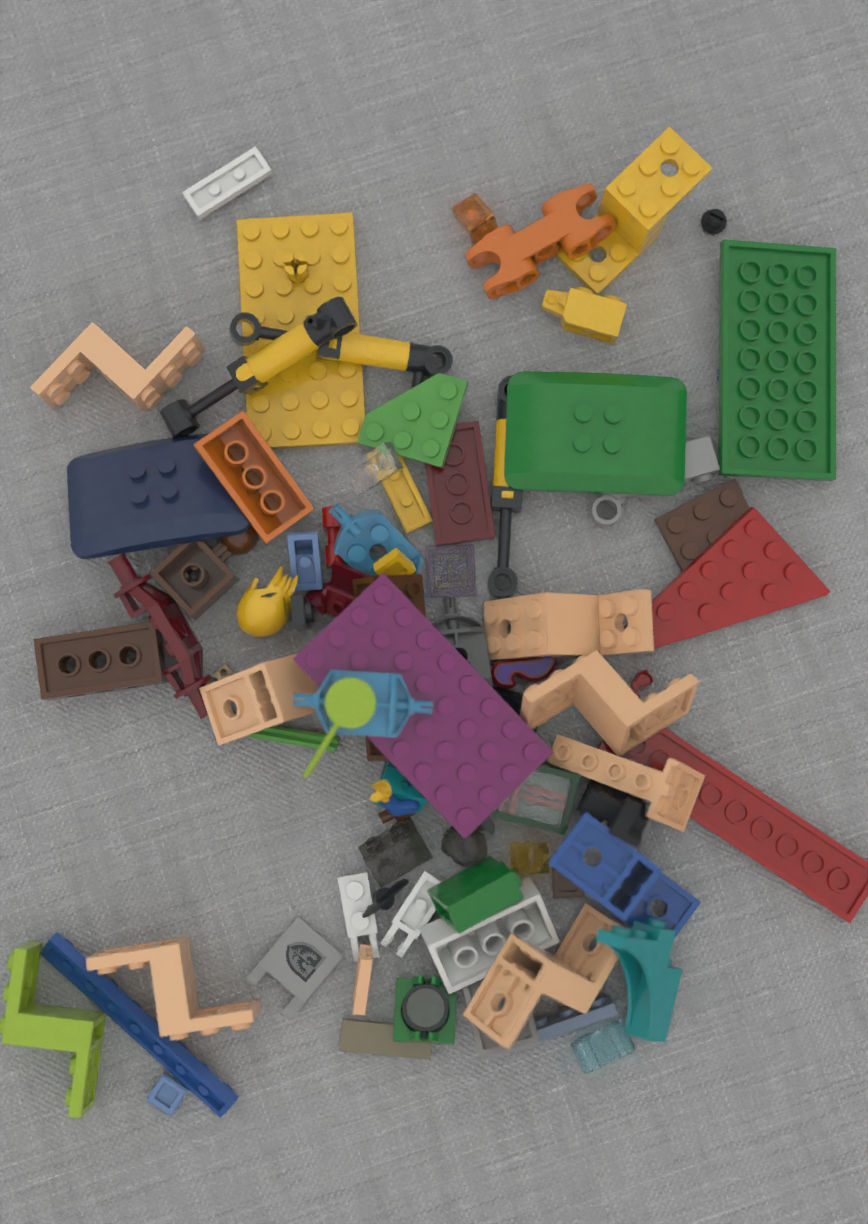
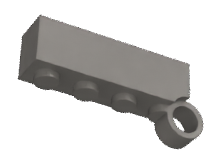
(699, 466)

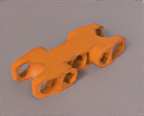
(523, 250)

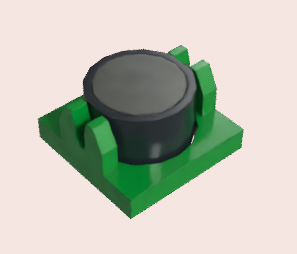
(425, 1008)

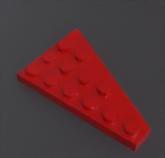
(732, 581)

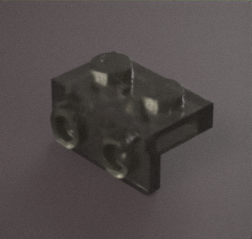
(395, 852)

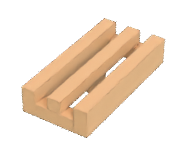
(362, 979)

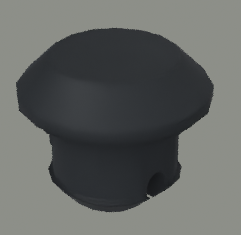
(713, 221)

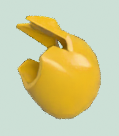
(263, 615)

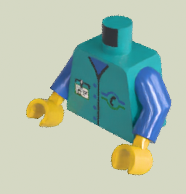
(396, 793)

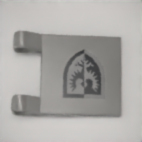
(298, 962)

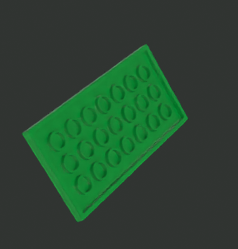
(777, 361)

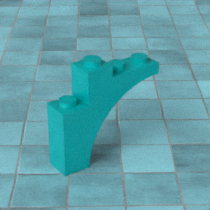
(648, 975)

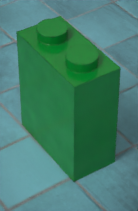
(476, 894)

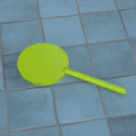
(348, 705)

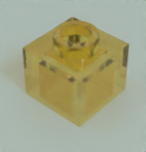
(529, 857)

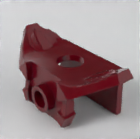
(337, 593)

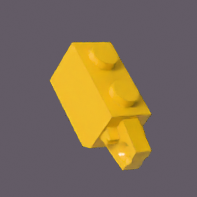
(586, 312)

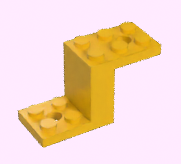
(639, 204)

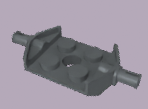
(465, 636)

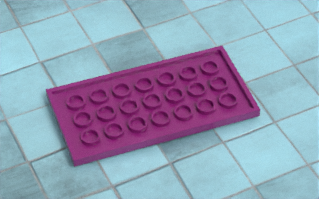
(473, 742)

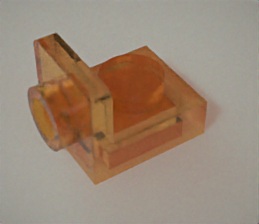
(475, 217)

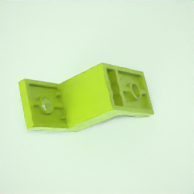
(52, 1027)

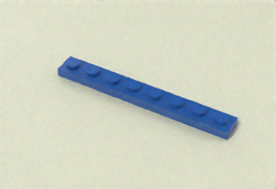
(139, 1025)

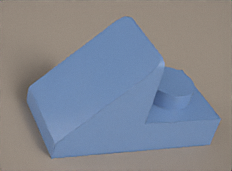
(305, 560)

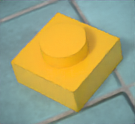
(394, 564)

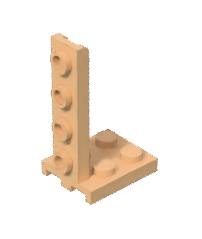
(670, 791)

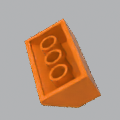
(273, 495)

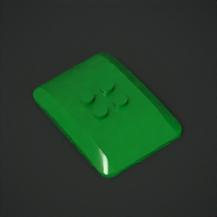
(595, 433)

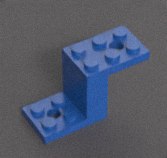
(622, 878)

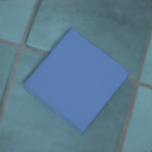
(167, 1094)

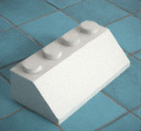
(469, 955)

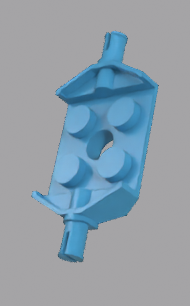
(363, 531)
(391, 709)

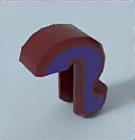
(528, 669)

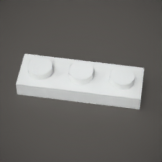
(227, 183)

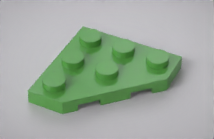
(419, 420)

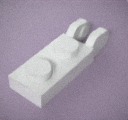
(355, 898)
(413, 913)

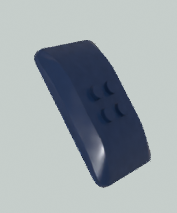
(147, 499)

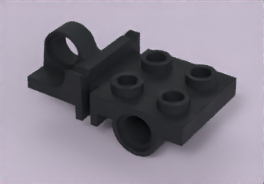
(620, 809)

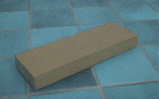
(377, 1039)

